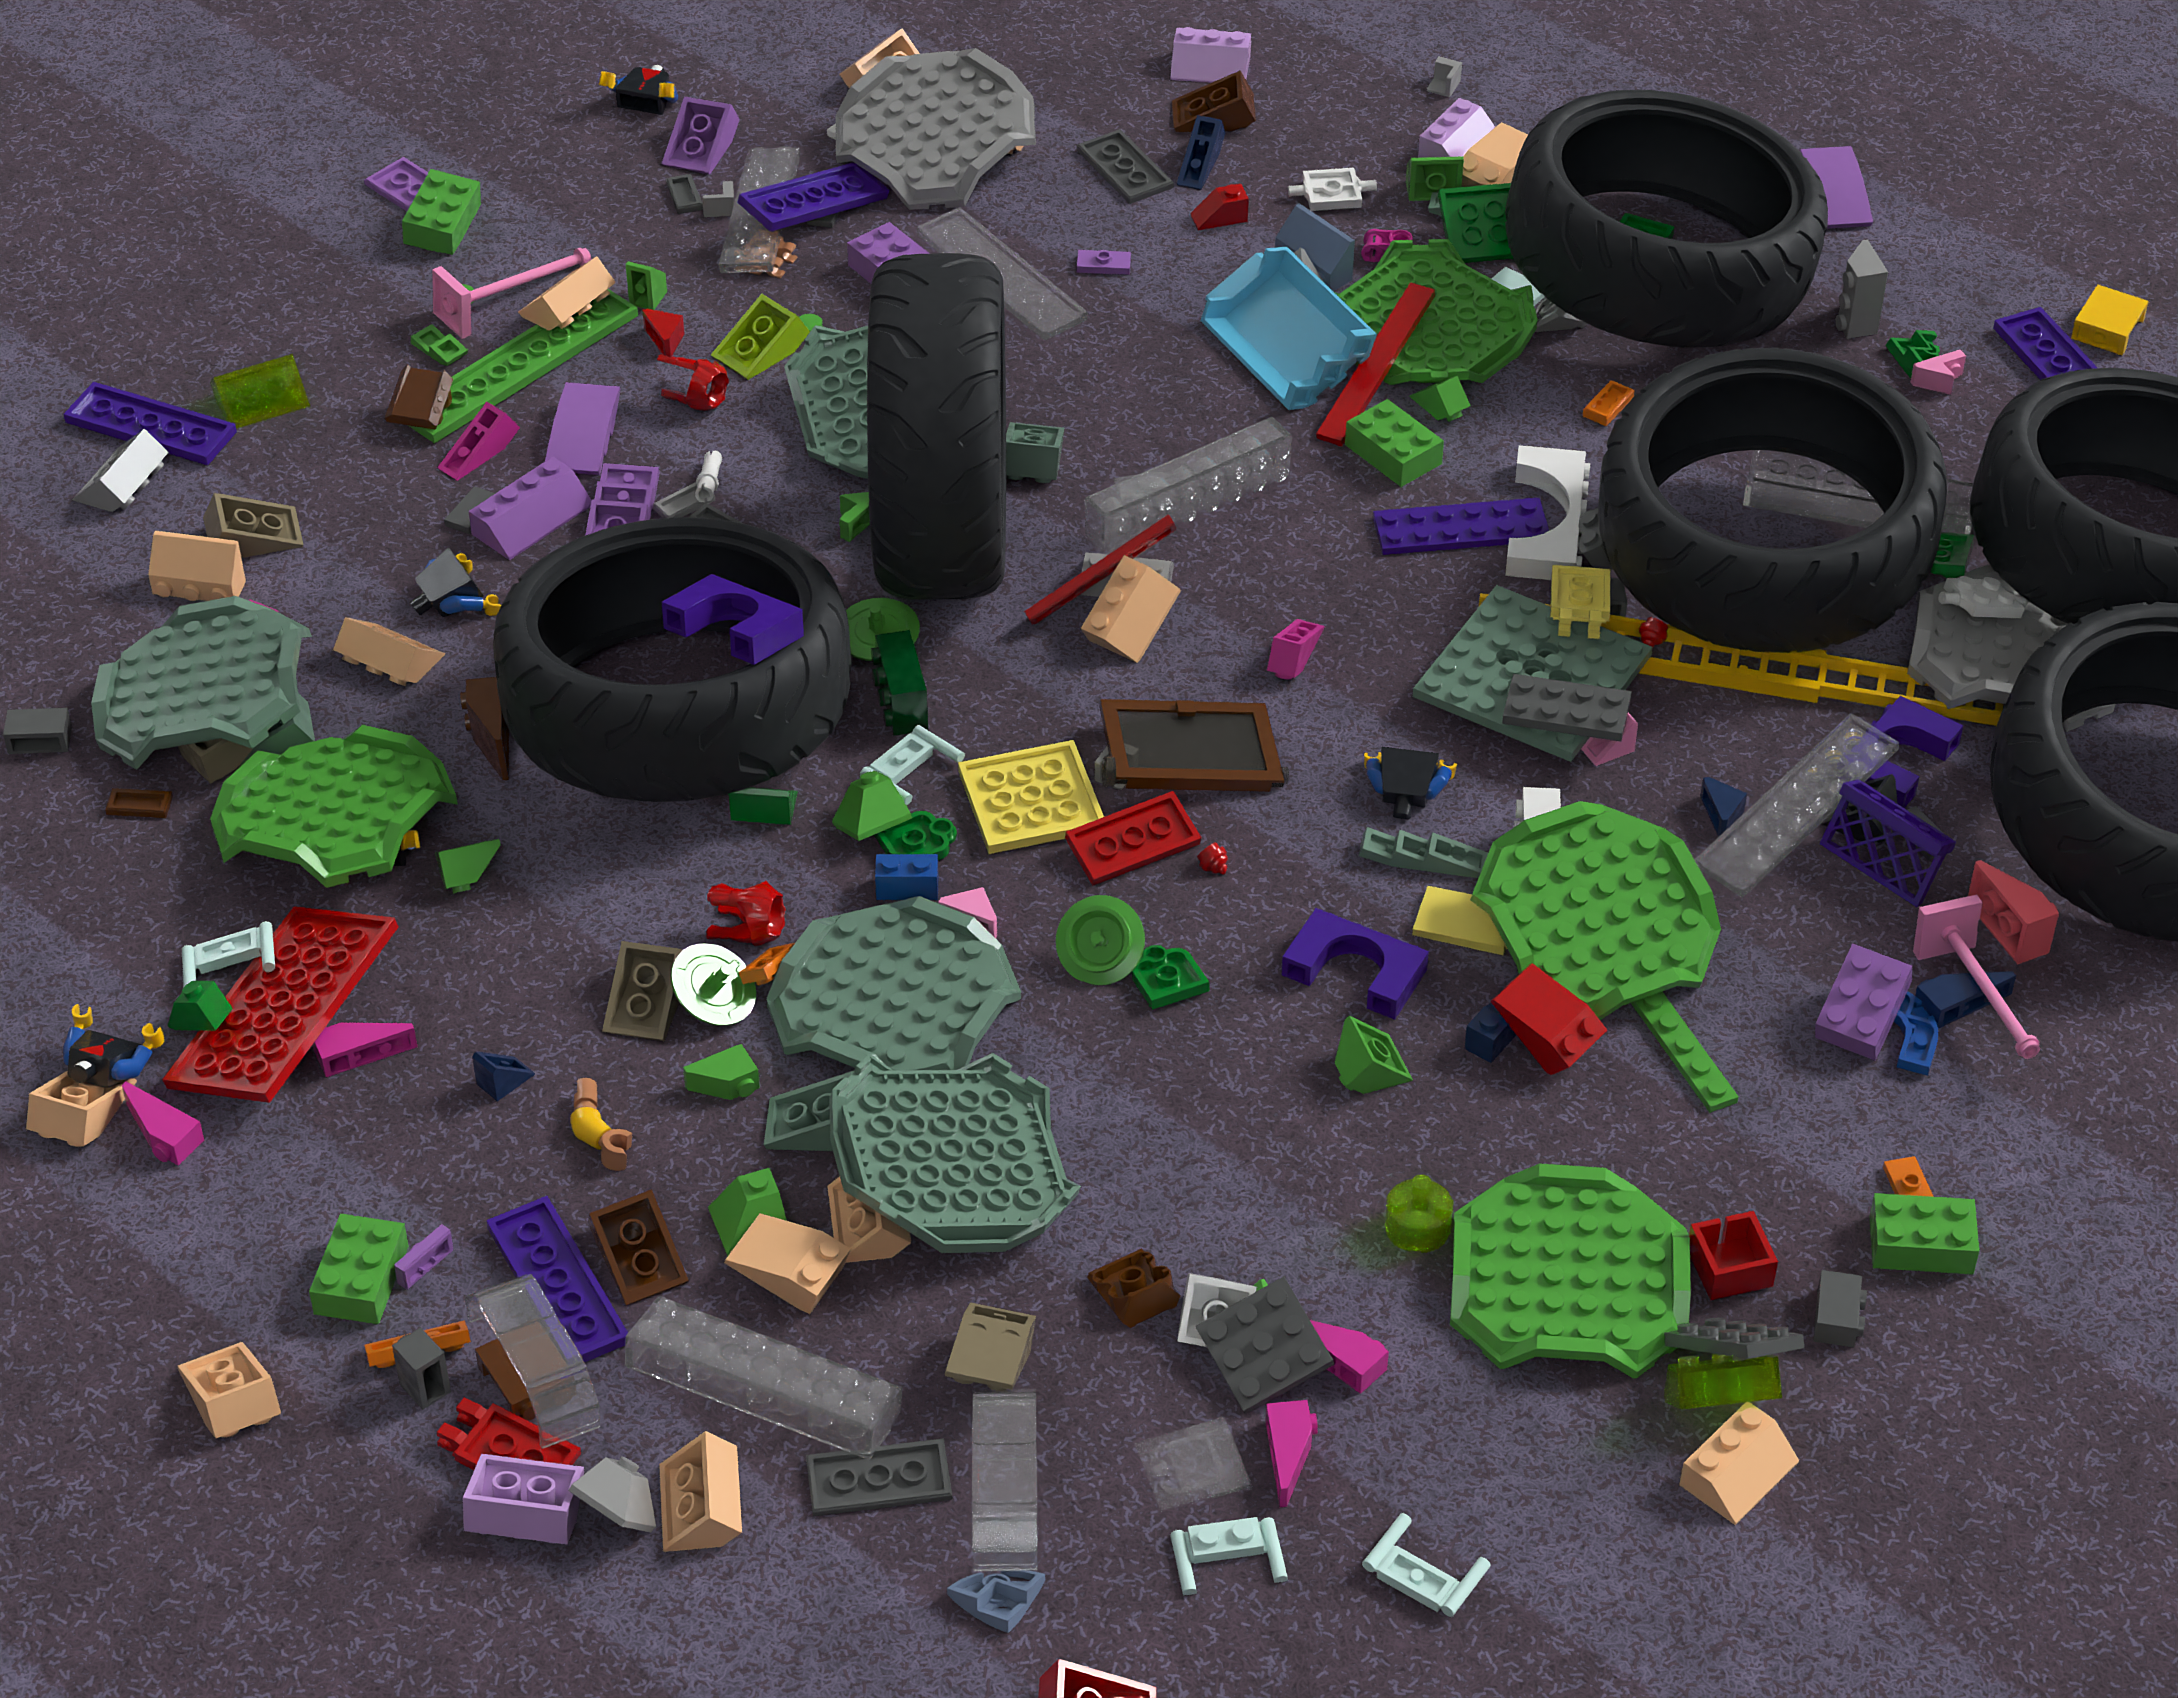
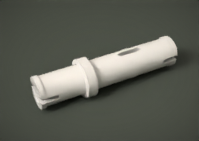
(707, 479)

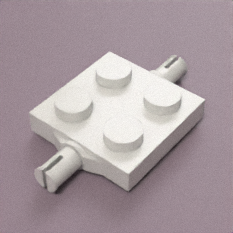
(1332, 189)
(1982, 597)

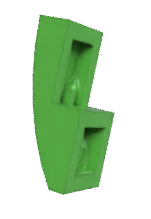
(437, 346)

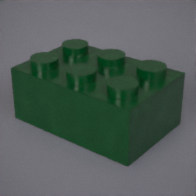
(900, 682)

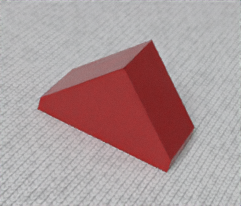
(664, 329)

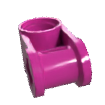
(1381, 243)

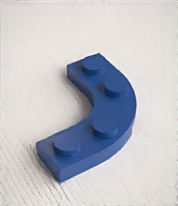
(1919, 1036)

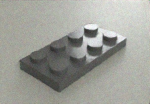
(1567, 707)
(1734, 1338)

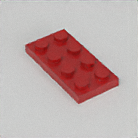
(1132, 838)

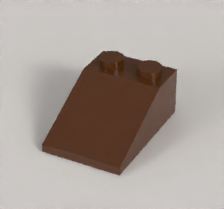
(1223, 99)
(487, 722)
(637, 1247)

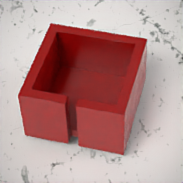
(1739, 1262)

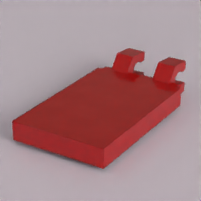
(499, 1434)

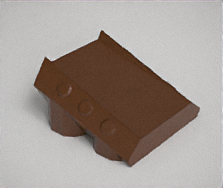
(420, 398)
(1135, 1287)

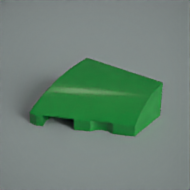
(1913, 349)

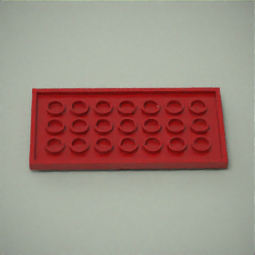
(283, 1010)

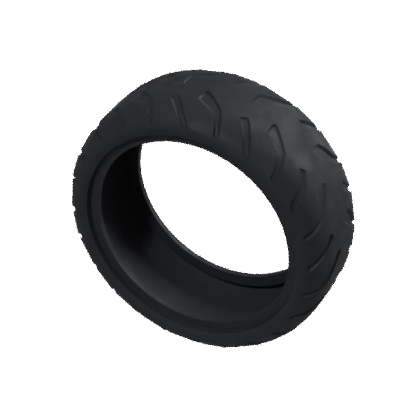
(1653, 284)
(937, 426)
(2042, 535)
(1760, 594)
(669, 737)
(2046, 802)

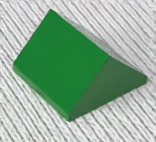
(763, 805)

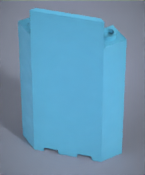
(1287, 327)

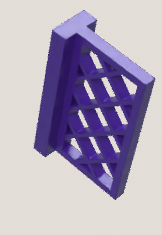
(1891, 817)

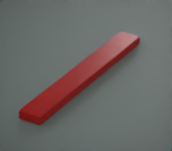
(1373, 370)

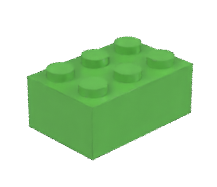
(441, 212)
(1394, 442)
(1924, 1233)
(358, 1269)

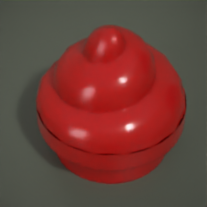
(1653, 631)
(1213, 859)

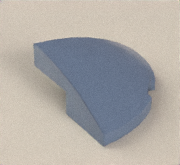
(985, 1594)

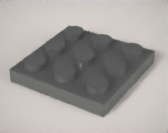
(1264, 1345)

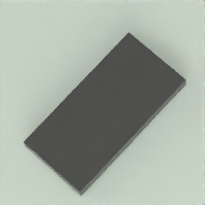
(1125, 166)
(891, 1478)

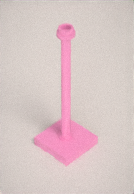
(454, 301)
(1953, 928)

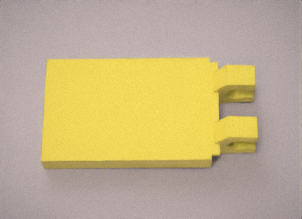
(1580, 596)
(1456, 920)

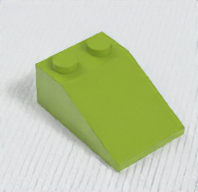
(761, 338)

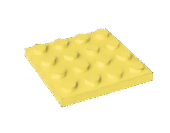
(1029, 795)

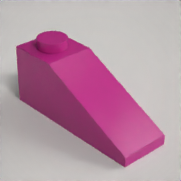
(481, 440)
(1293, 648)
(357, 1044)
(166, 1129)
(1355, 1355)
(1290, 1439)

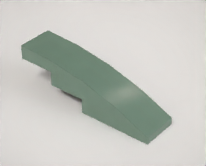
(1414, 852)

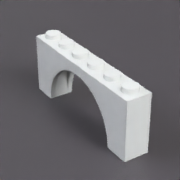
(1562, 476)

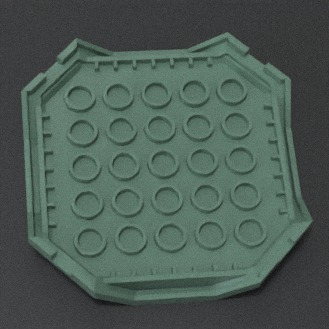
(831, 396)
(199, 678)
(893, 984)
(951, 1152)

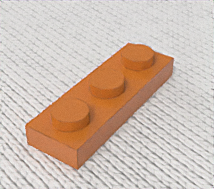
(447, 1337)

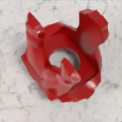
(703, 374)
(757, 907)

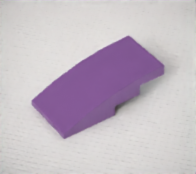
(1843, 186)
(583, 426)
(622, 496)

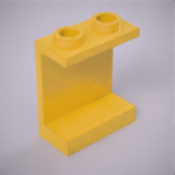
(2108, 319)

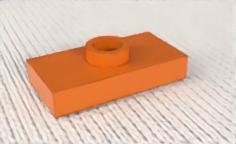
(1608, 403)
(1906, 1177)

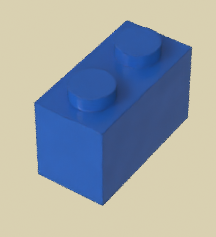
(906, 876)

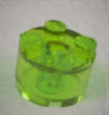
(1418, 1215)

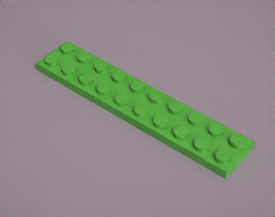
(525, 361)

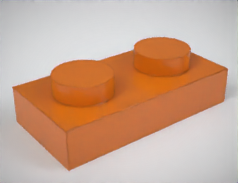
(765, 966)

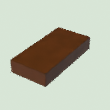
(139, 803)

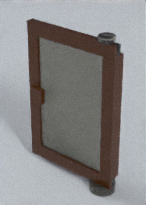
(1190, 746)

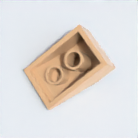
(1493, 157)
(73, 1109)
(789, 1260)
(230, 1390)

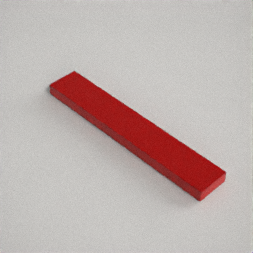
(1100, 570)

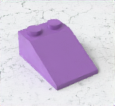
(700, 135)

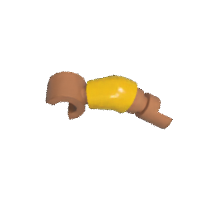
(592, 1130)

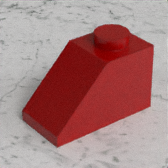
(1222, 207)

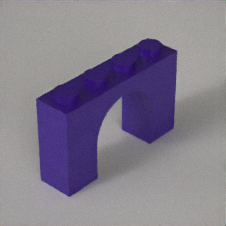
(765, 622)
(1919, 728)
(1330, 936)

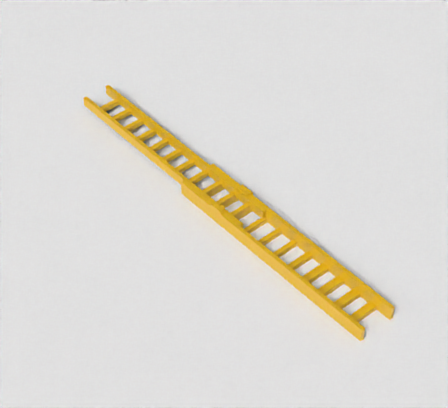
(1790, 686)

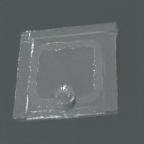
(1199, 1464)

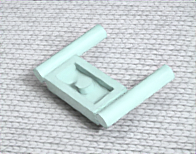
(910, 754)
(229, 951)
(1223, 1542)
(1418, 1577)

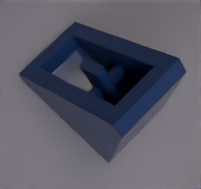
(1722, 803)
(499, 1073)

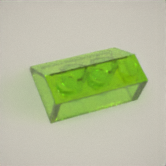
(260, 391)
(1721, 1381)

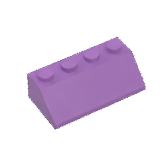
(529, 508)

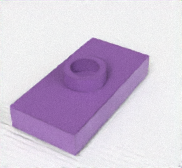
(1103, 262)
(423, 1257)

